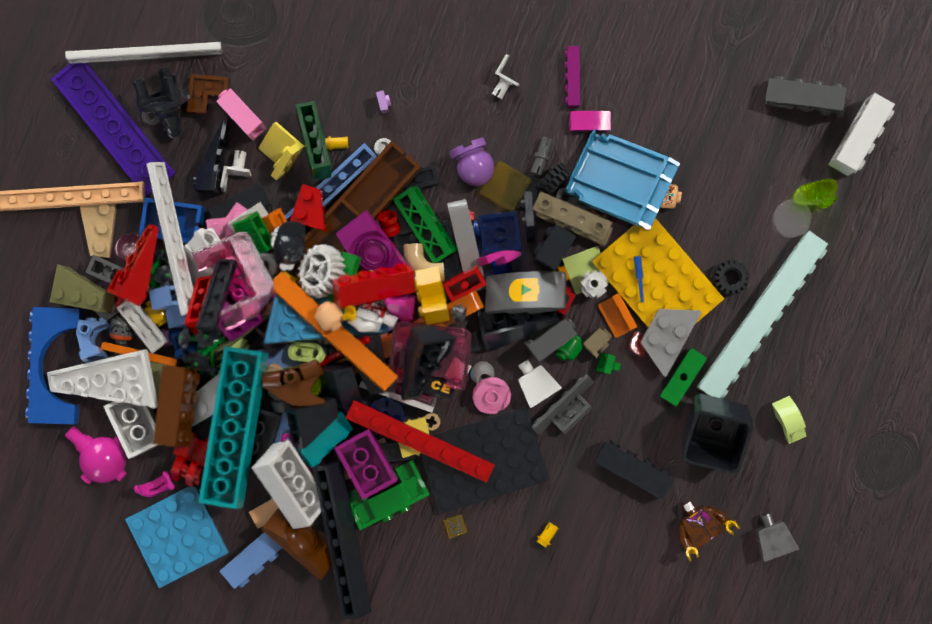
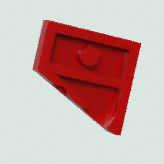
(309, 208)

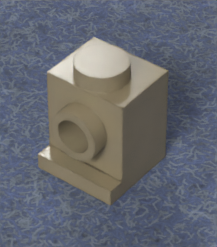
(597, 341)

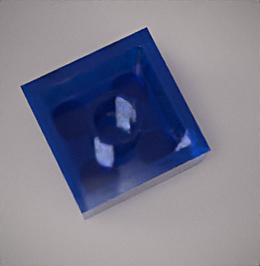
(499, 232)

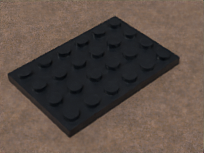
(502, 440)

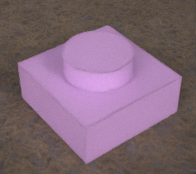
(384, 101)

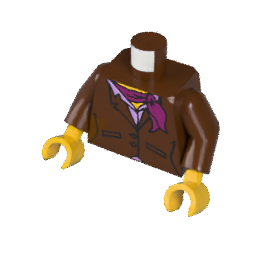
(701, 526)

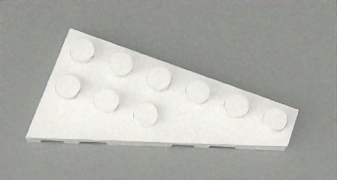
(115, 379)

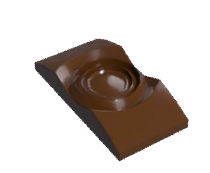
(304, 544)

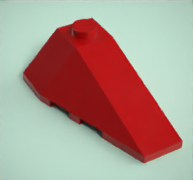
(134, 279)

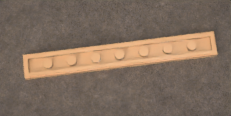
(72, 196)

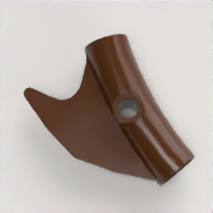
(296, 391)

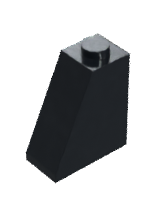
(310, 421)

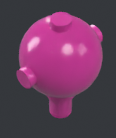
(99, 458)

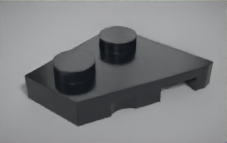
(528, 219)

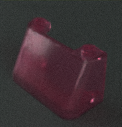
(453, 368)

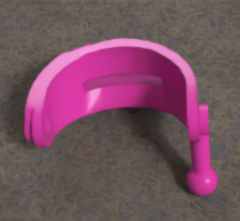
(144, 489)

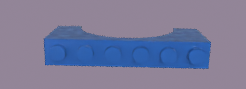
(43, 403)

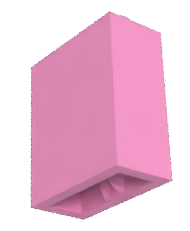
(241, 114)

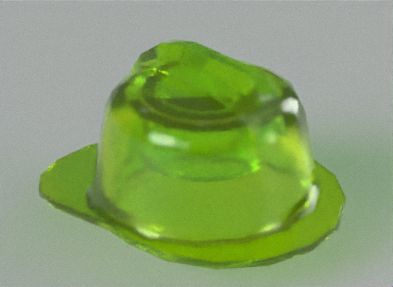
(818, 193)

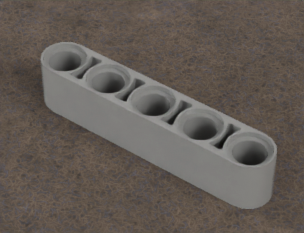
(464, 235)

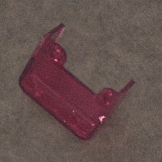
(251, 270)

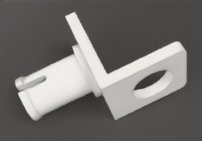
(504, 81)
(235, 170)

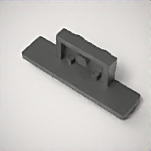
(568, 409)

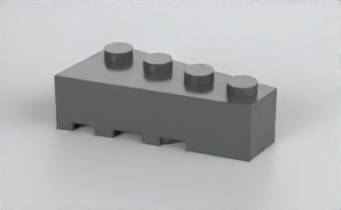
(807, 96)

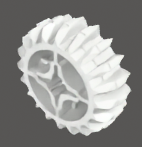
(315, 269)

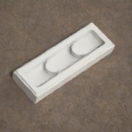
(142, 325)

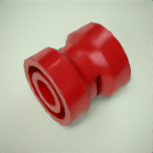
(388, 220)

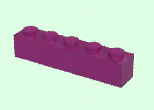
(572, 76)

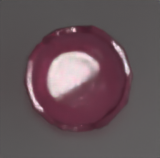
(126, 245)

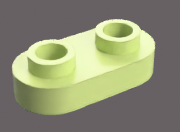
(308, 352)

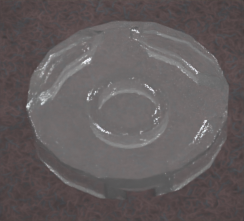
(791, 219)

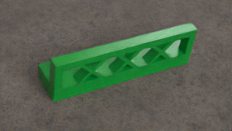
(430, 219)

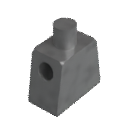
(774, 538)

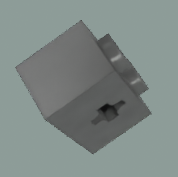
(102, 269)

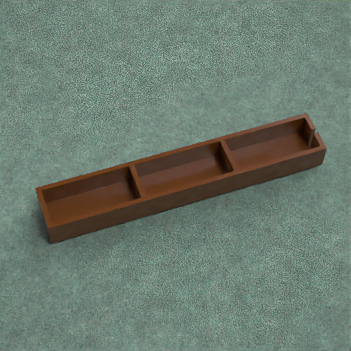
(371, 192)

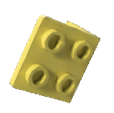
(281, 149)

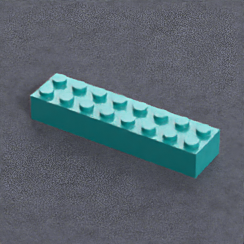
(233, 427)

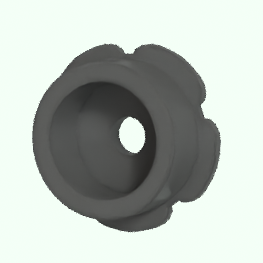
(459, 313)

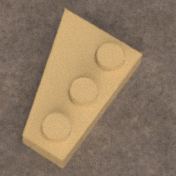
(99, 228)

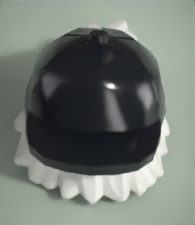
(288, 244)

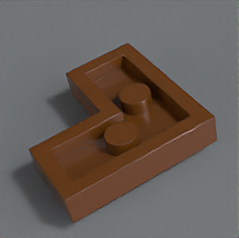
(201, 88)

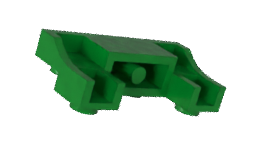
(390, 501)

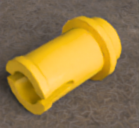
(336, 143)
(547, 534)

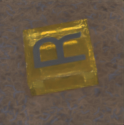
(455, 526)

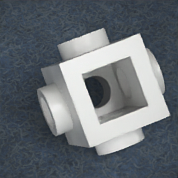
(586, 287)

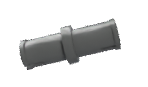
(541, 156)

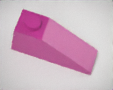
(403, 307)

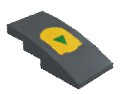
(526, 292)

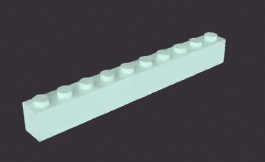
(762, 315)

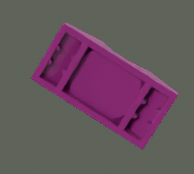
(367, 240)

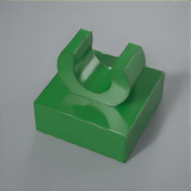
(607, 364)

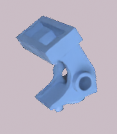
(89, 350)

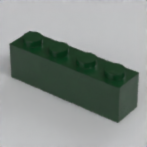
(313, 140)

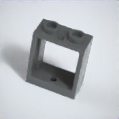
(550, 338)

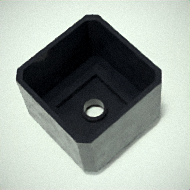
(717, 447)

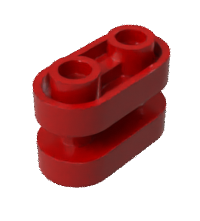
(190, 472)

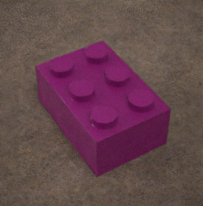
(366, 463)

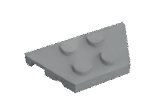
(667, 336)

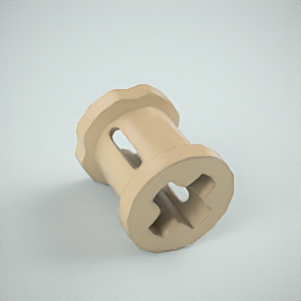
(436, 418)

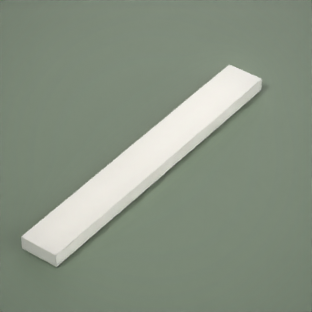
(147, 52)
(171, 234)

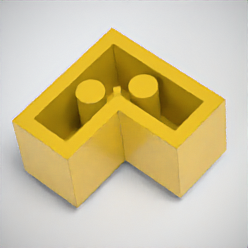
(431, 295)

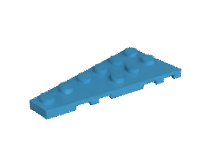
(289, 326)

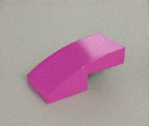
(590, 120)
(499, 257)

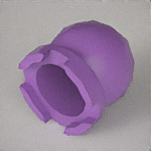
(474, 164)

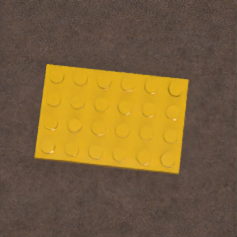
(668, 274)

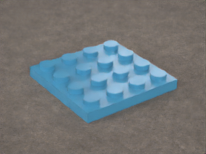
(176, 536)

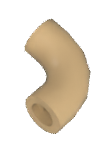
(415, 258)

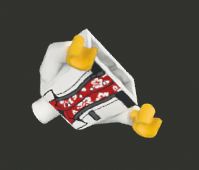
(369, 316)

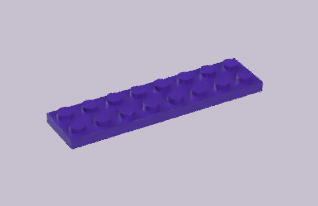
(109, 122)

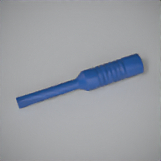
(639, 274)

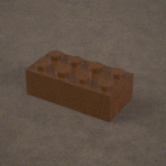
(176, 406)

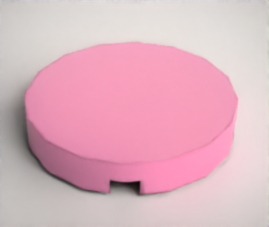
(491, 395)

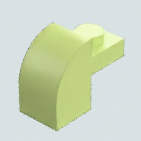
(790, 419)

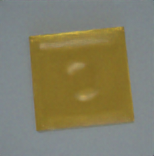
(506, 186)

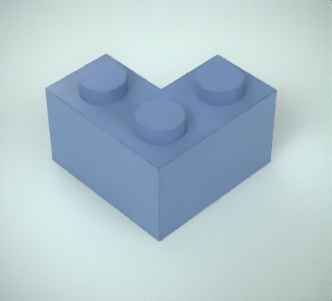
(166, 299)

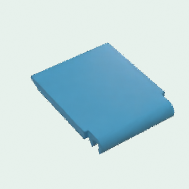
(622, 179)

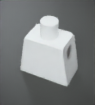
(536, 383)

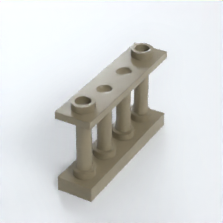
(573, 219)

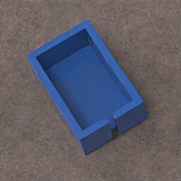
(188, 217)

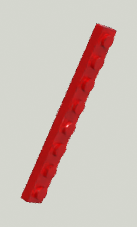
(420, 441)

